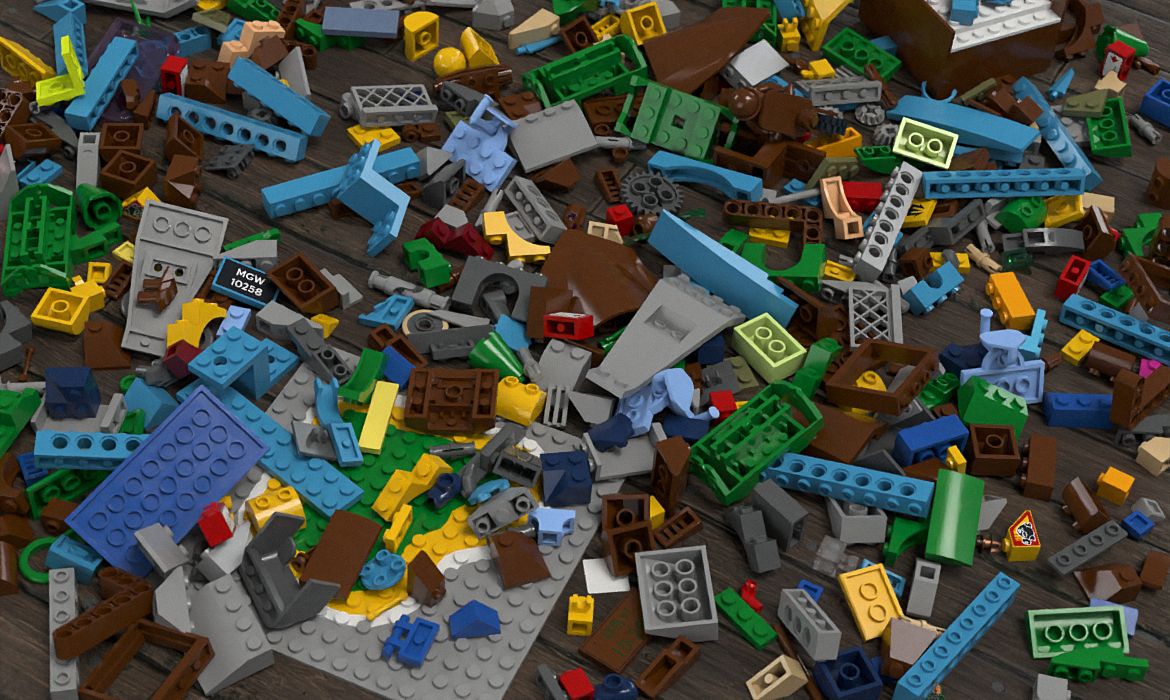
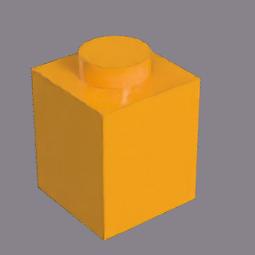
(1114, 486)

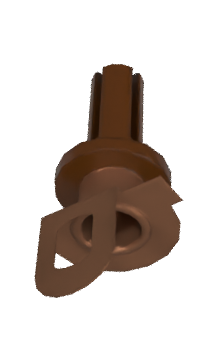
(987, 543)
(301, 560)

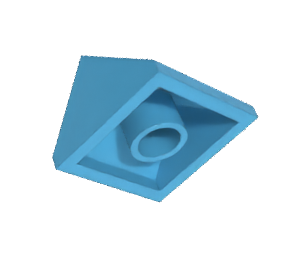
(152, 400)
(71, 553)

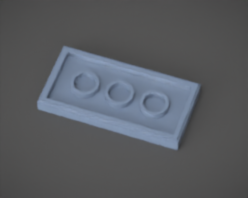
(360, 22)

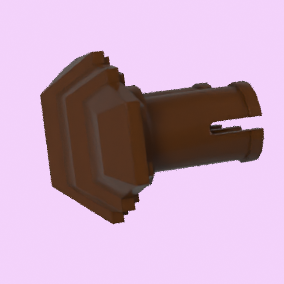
(158, 291)

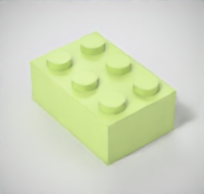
(768, 348)

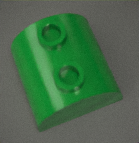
(1022, 213)

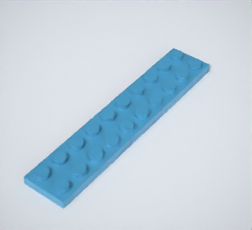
(311, 477)

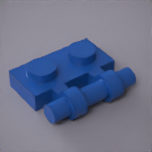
(417, 643)

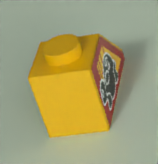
(134, 205)
(1022, 540)

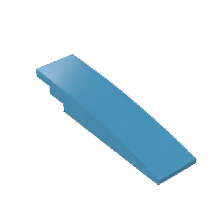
(970, 124)
(720, 270)

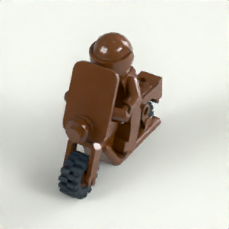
(778, 111)

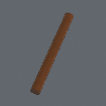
(791, 652)

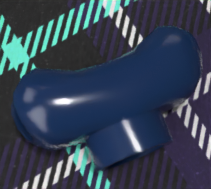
(445, 489)
(615, 688)

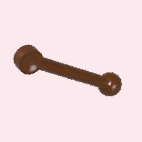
(23, 377)

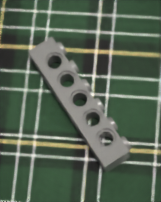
(62, 609)

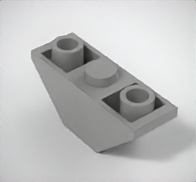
(502, 510)
(923, 588)
(170, 603)

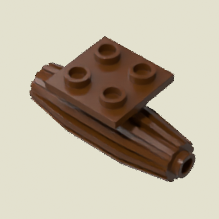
(483, 79)

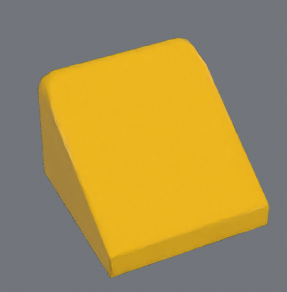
(99, 272)
(327, 322)
(656, 512)

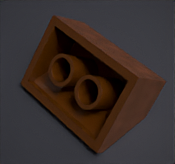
(304, 285)
(811, 314)
(670, 473)

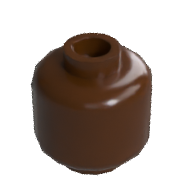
(644, 224)

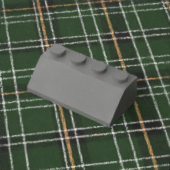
(293, 71)

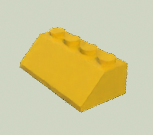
(20, 62)

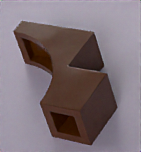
(1087, 19)
(1019, 111)
(10, 498)

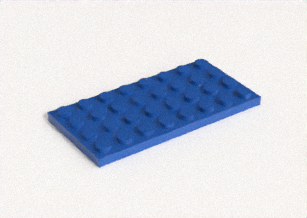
(168, 480)

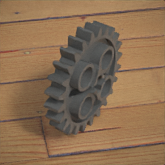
(651, 194)

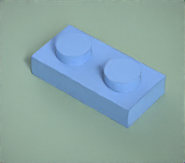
(235, 317)

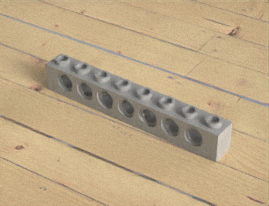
(887, 222)

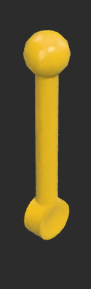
(403, 596)

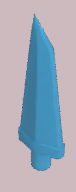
(535, 46)
(1060, 87)

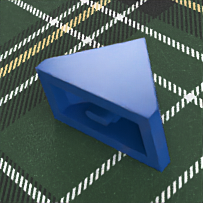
(474, 620)

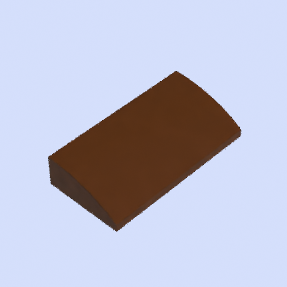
(342, 551)

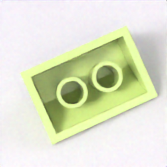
(924, 143)

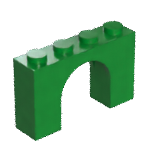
(806, 274)

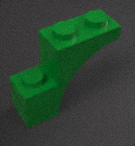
(569, 9)
(312, 35)
(1141, 234)
(816, 365)
(362, 382)
(905, 535)

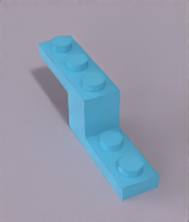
(1029, 348)

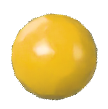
(448, 60)

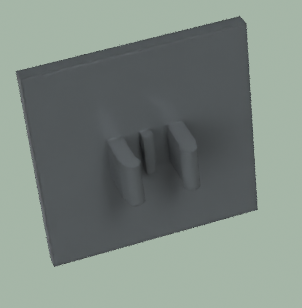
(718, 378)
(313, 440)

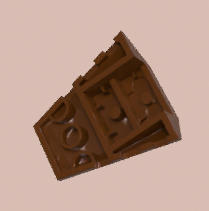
(842, 434)

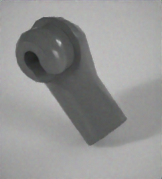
(950, 255)
(468, 480)

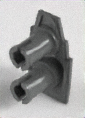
(157, 374)

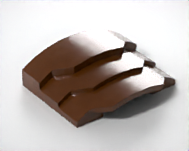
(452, 401)

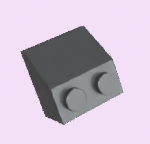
(444, 185)

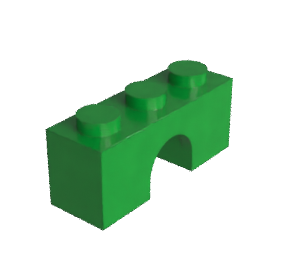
(431, 265)

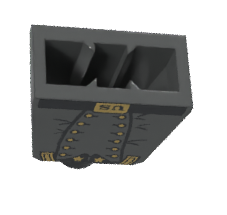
(518, 466)

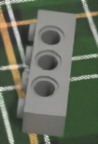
(398, 5)
(535, 210)
(809, 624)

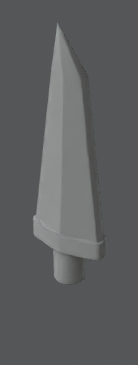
(459, 319)

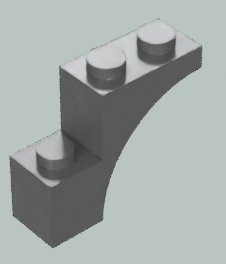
(16, 332)
(749, 525)

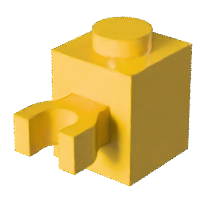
(788, 36)
(818, 70)
(90, 289)
(580, 615)

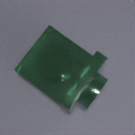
(1017, 259)

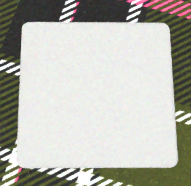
(601, 580)

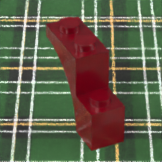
(462, 239)
(179, 356)

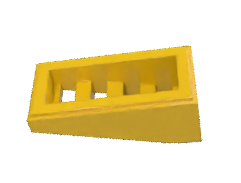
(610, 22)

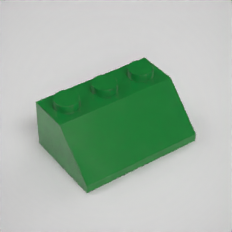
(989, 404)

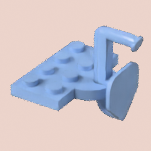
(483, 146)
(1005, 364)
(667, 388)

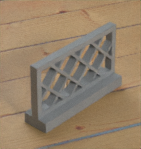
(840, 90)
(393, 115)
(890, 305)

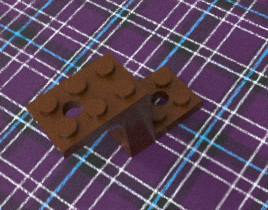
(773, 161)

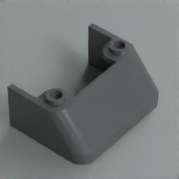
(878, 453)
(275, 588)

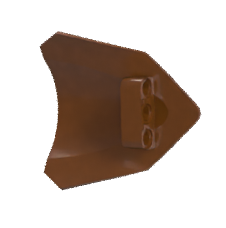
(701, 50)
(602, 274)

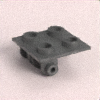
(232, 159)

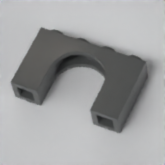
(480, 273)

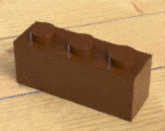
(1038, 467)

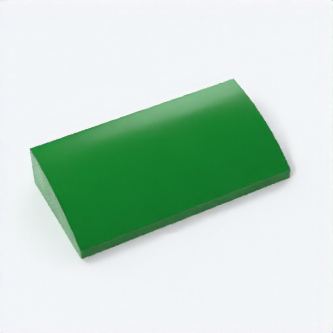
(856, 52)
(1110, 133)
(63, 485)
(954, 518)
(1069, 629)

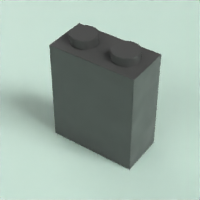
(781, 514)

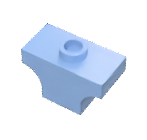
(551, 524)

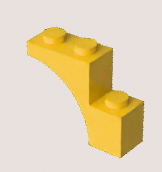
(497, 231)
(194, 319)
(407, 485)

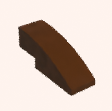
(385, 336)
(668, 667)

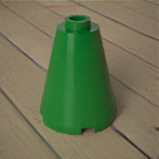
(1112, 34)
(97, 205)
(496, 355)

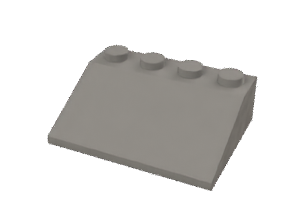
(550, 136)
(677, 593)
(233, 632)

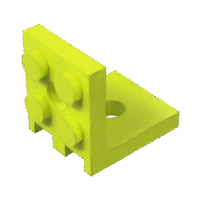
(64, 86)

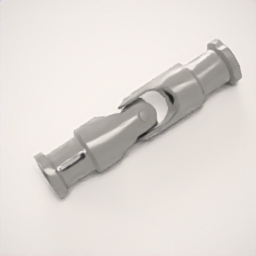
(421, 296)

